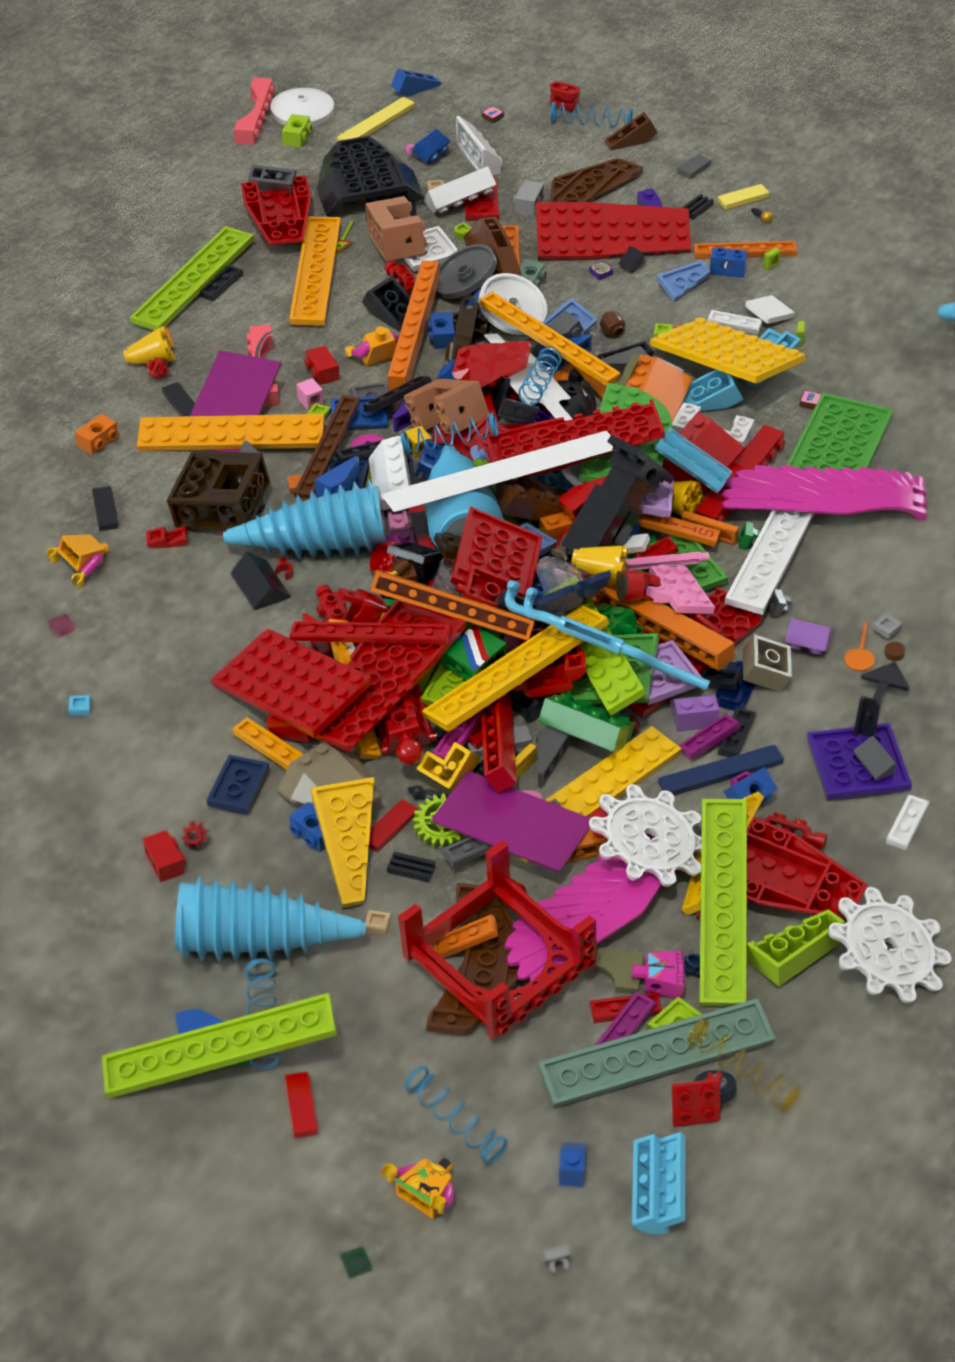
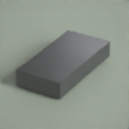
(694, 166)

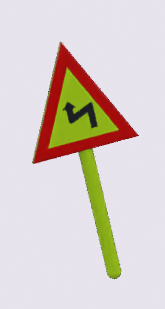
(342, 244)

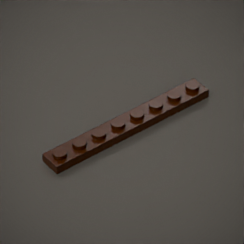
(328, 445)

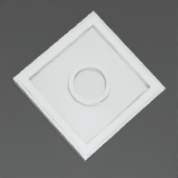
(769, 309)

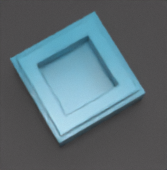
(79, 705)

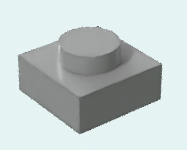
(887, 626)

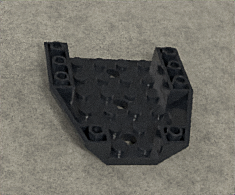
(363, 170)

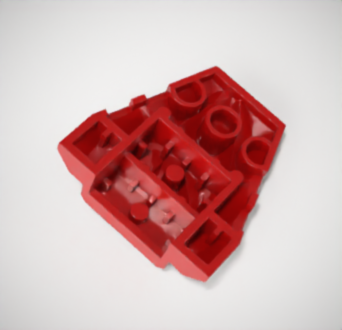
(491, 361)
(556, 676)

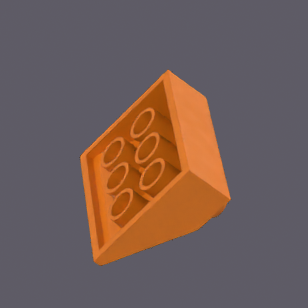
(661, 382)

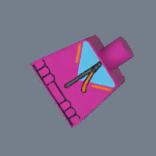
(662, 973)

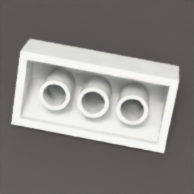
(476, 147)
(460, 190)
(389, 467)

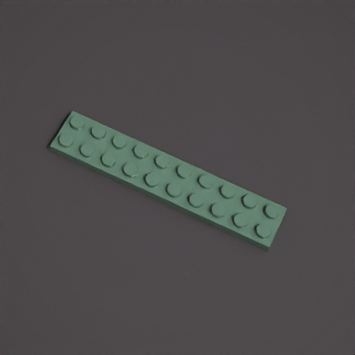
(653, 1053)

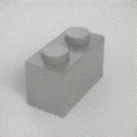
(527, 196)

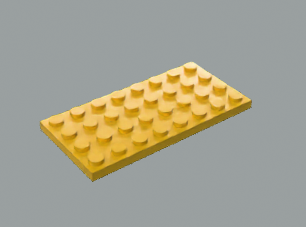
(728, 350)

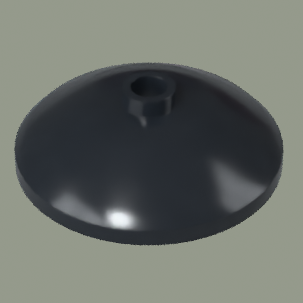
(581, 399)

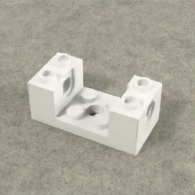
(741, 430)

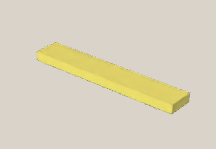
(379, 119)

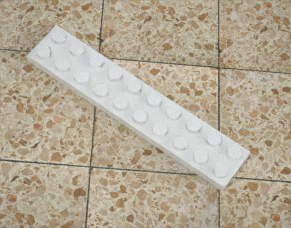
(768, 560)

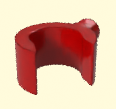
(283, 565)

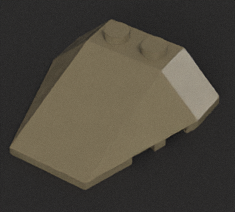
(321, 767)

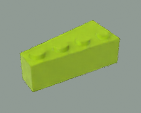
(794, 949)

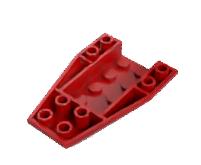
(280, 212)
(793, 874)

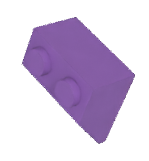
(809, 635)
(694, 712)

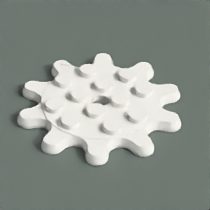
(627, 838)
(912, 952)

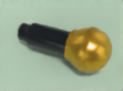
(766, 216)

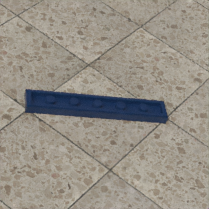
(721, 770)

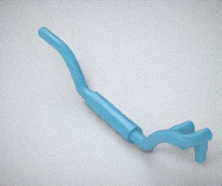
(594, 635)

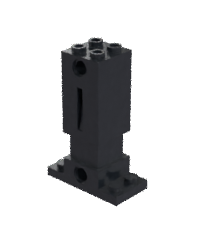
(614, 506)

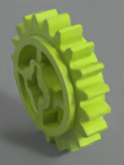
(438, 834)

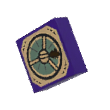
(601, 270)

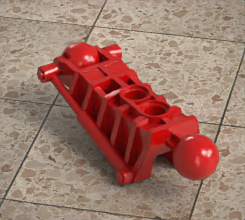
(404, 725)

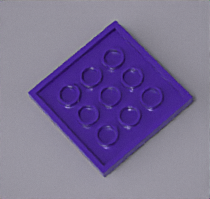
(841, 770)

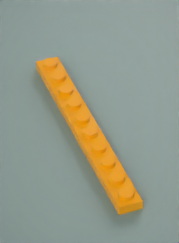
(550, 338)

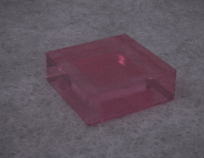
(61, 625)

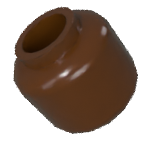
(612, 324)

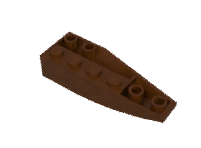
(491, 233)
(528, 498)

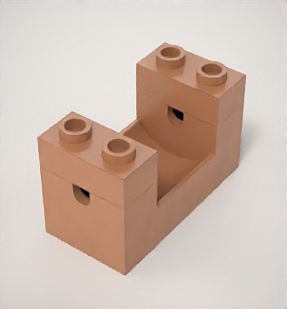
(394, 230)
(446, 402)

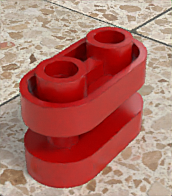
(564, 93)

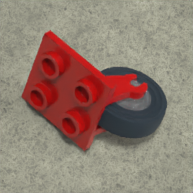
(701, 1100)

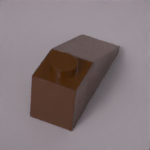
(633, 133)

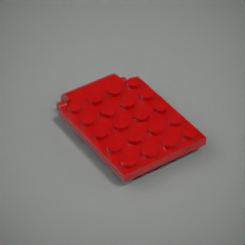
(492, 555)

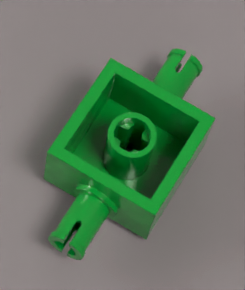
(620, 619)

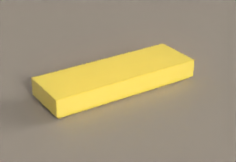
(743, 196)

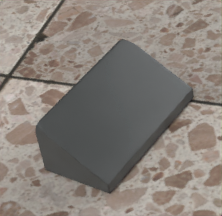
(875, 759)

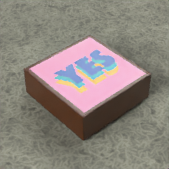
(492, 114)
(809, 399)

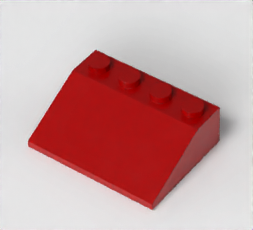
(712, 440)

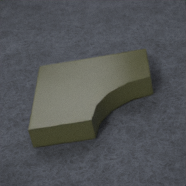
(628, 369)
(618, 966)

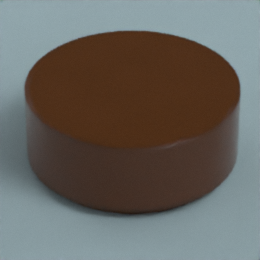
(894, 651)

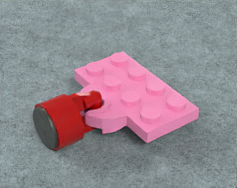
(665, 585)

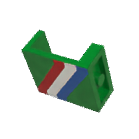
(472, 652)

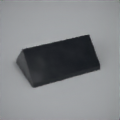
(258, 581)

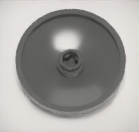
(466, 271)

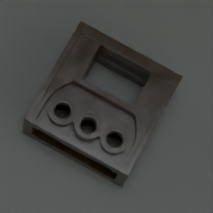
(215, 485)

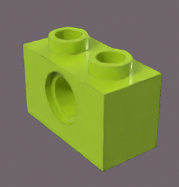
(296, 130)

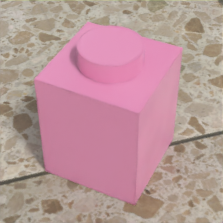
(309, 393)

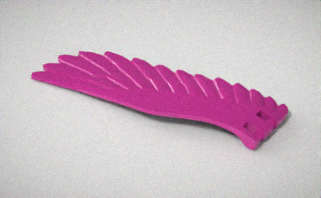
(826, 491)
(598, 892)

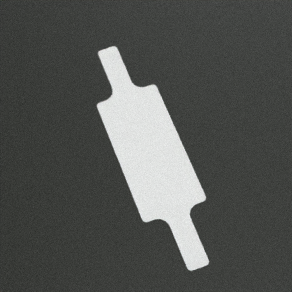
(553, 393)

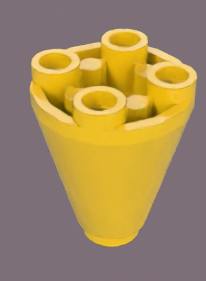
(151, 346)
(686, 496)
(600, 559)

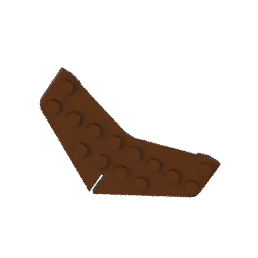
(593, 181)
(482, 966)

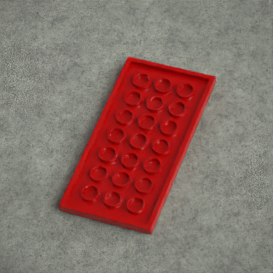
(292, 682)

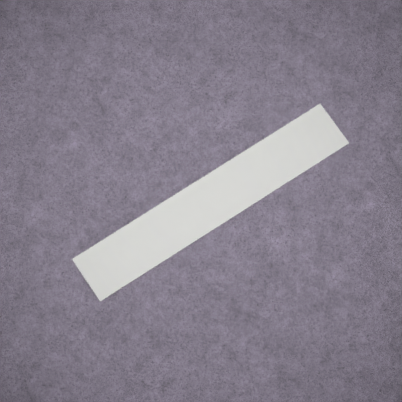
(497, 471)

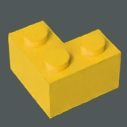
(452, 768)

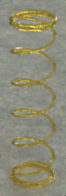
(703, 1024)

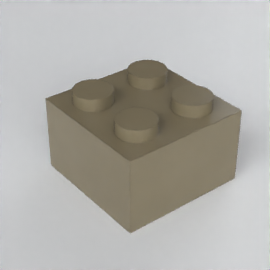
(767, 663)

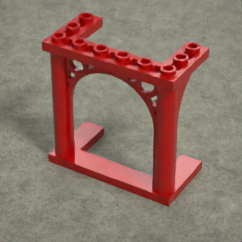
(498, 1007)

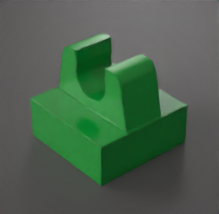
(746, 536)

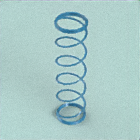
(553, 114)
(539, 387)
(490, 417)
(252, 963)
(420, 1086)

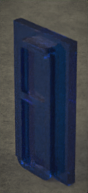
(735, 698)

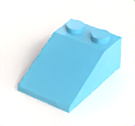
(714, 391)

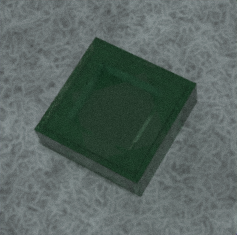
(356, 1262)

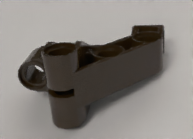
(467, 327)

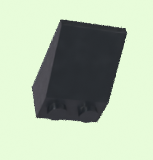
(388, 302)

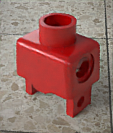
(364, 606)

